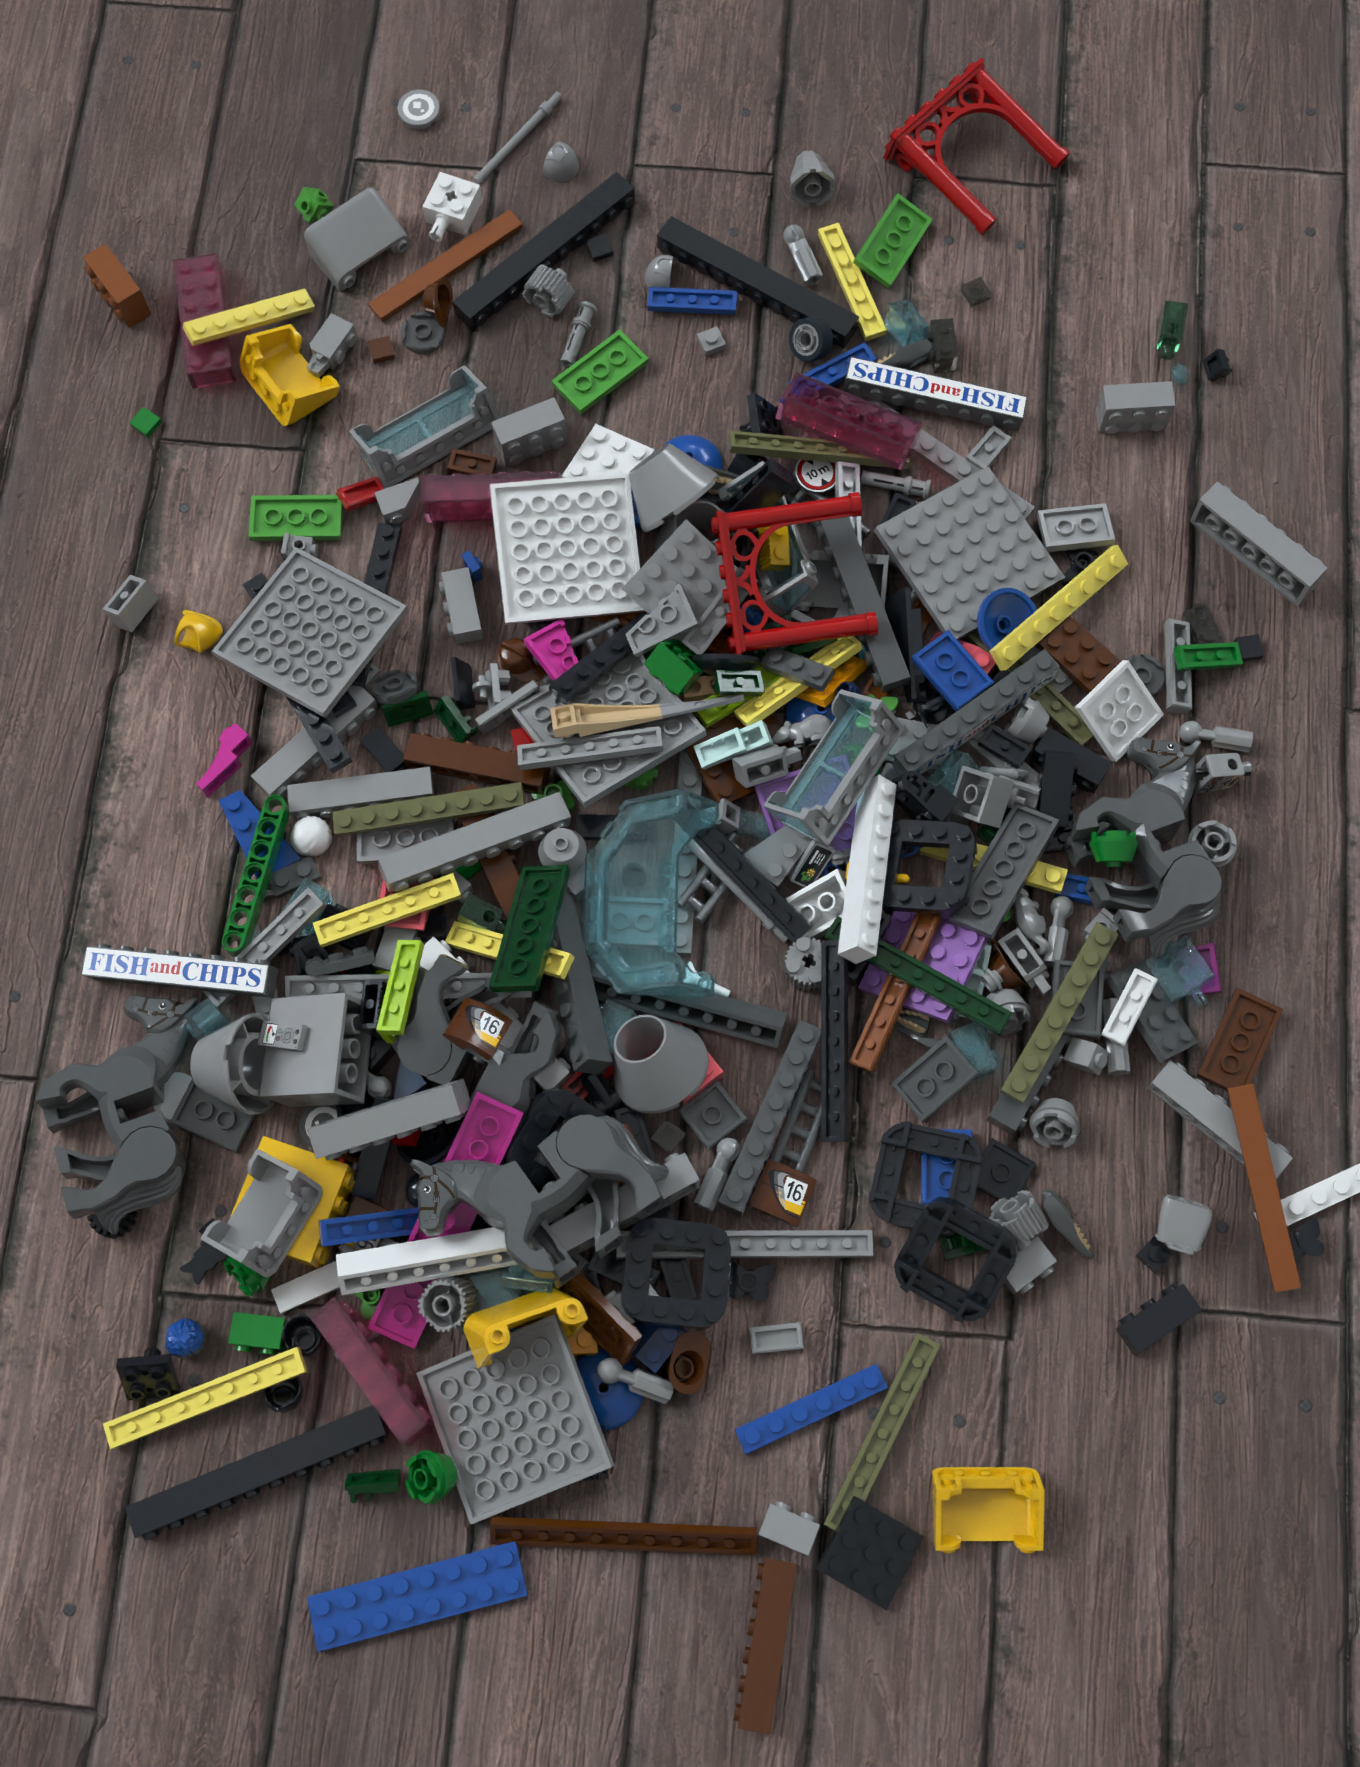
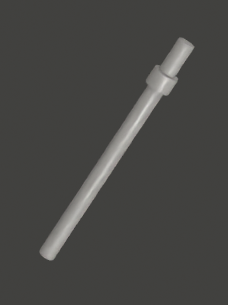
(544, 110)
(708, 861)

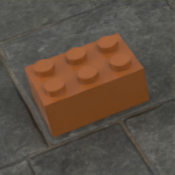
(116, 286)

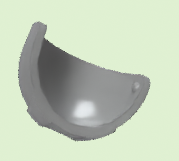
(561, 163)
(659, 272)

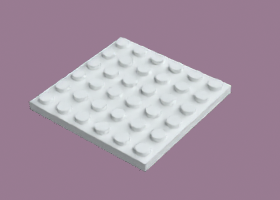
(565, 547)

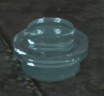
(1179, 373)

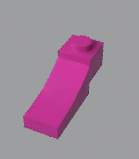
(233, 743)

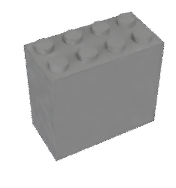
(333, 1056)

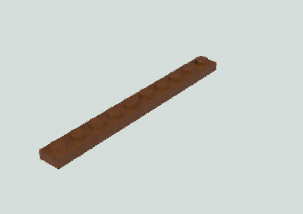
(623, 1535)

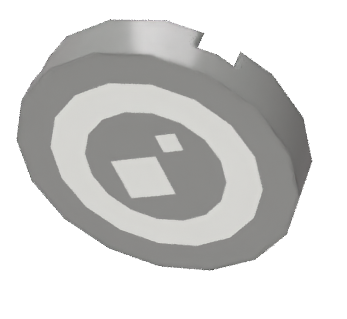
(418, 109)

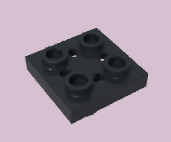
(762, 417)
(148, 1376)

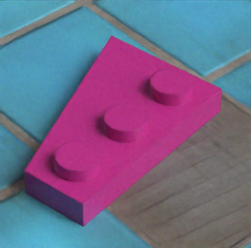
(552, 649)

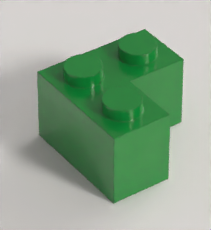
(673, 666)

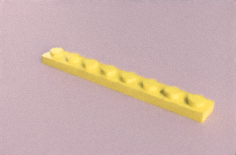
(1058, 607)
(205, 1398)

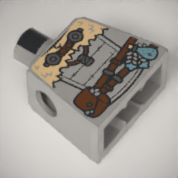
(1219, 772)

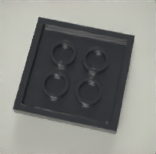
(869, 1552)

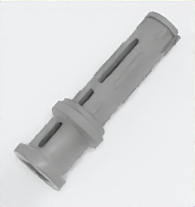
(581, 325)
(909, 483)

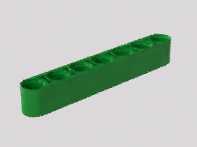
(253, 865)

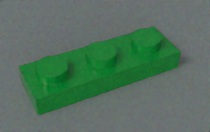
(1208, 656)

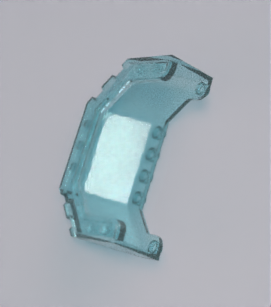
(634, 895)

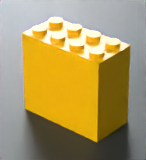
(336, 1183)

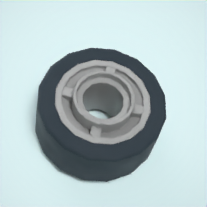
(810, 339)

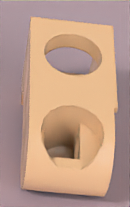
(700, 690)

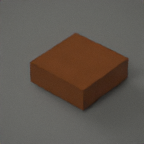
(381, 349)

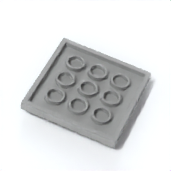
(684, 559)

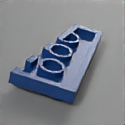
(244, 819)

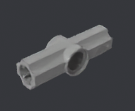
(1118, 1056)

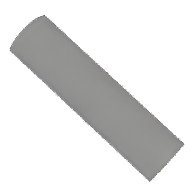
(1177, 682)

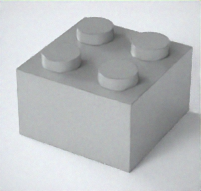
(981, 796)

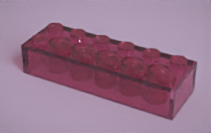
(201, 294)
(848, 421)
(467, 496)
(371, 1371)

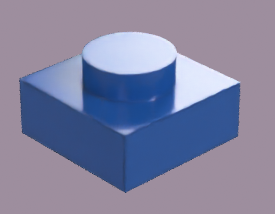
(474, 565)

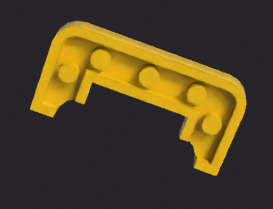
(280, 374)
(489, 1328)
(987, 1507)

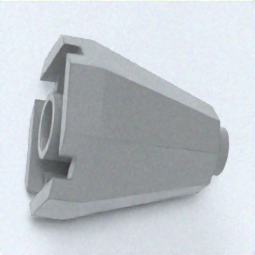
(811, 180)

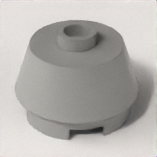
(1028, 721)
(1216, 840)
(563, 847)
(1013, 1002)
(1055, 1123)

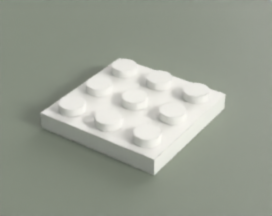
(605, 454)
(1119, 710)

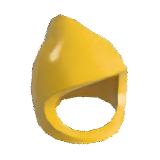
(200, 631)

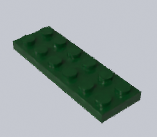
(530, 929)

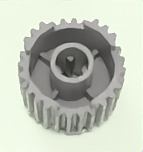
(548, 290)
(794, 964)
(1020, 1216)
(459, 1296)

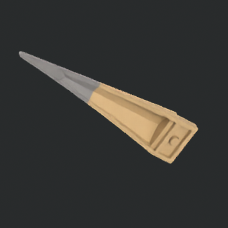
(593, 718)

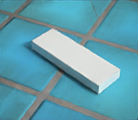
(1129, 1007)
(306, 1288)

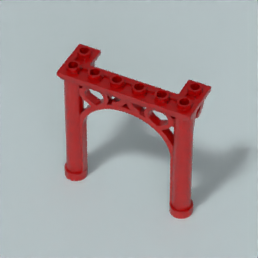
(987, 98)
(777, 518)

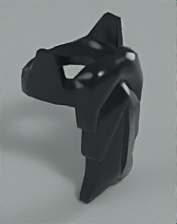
(933, 709)
(204, 1259)

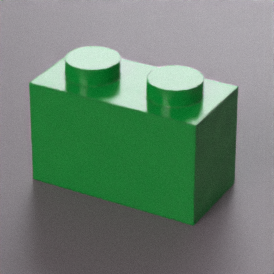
(257, 1332)

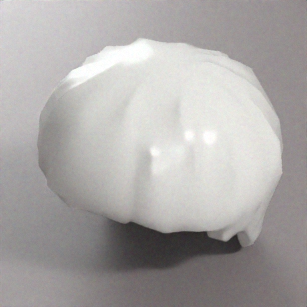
(311, 836)

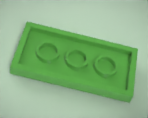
(892, 240)
(600, 372)
(295, 514)

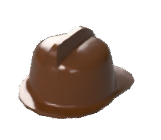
(438, 300)
(516, 658)
(1002, 966)
(689, 1362)

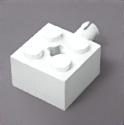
(451, 205)

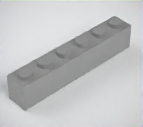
(301, 755)
(332, 795)
(1208, 1112)

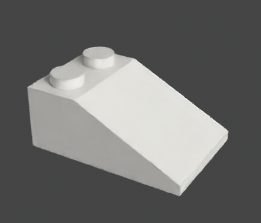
(821, 902)

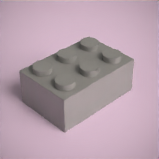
(1135, 407)
(529, 432)

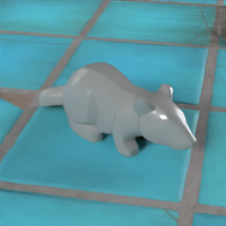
(808, 730)
(1030, 922)

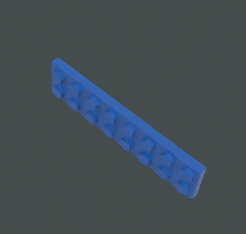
(417, 1596)

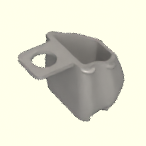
(1183, 1224)

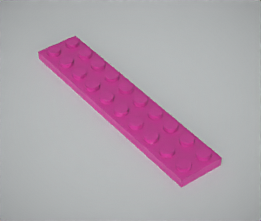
(481, 1137)

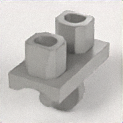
(489, 685)
(1024, 794)

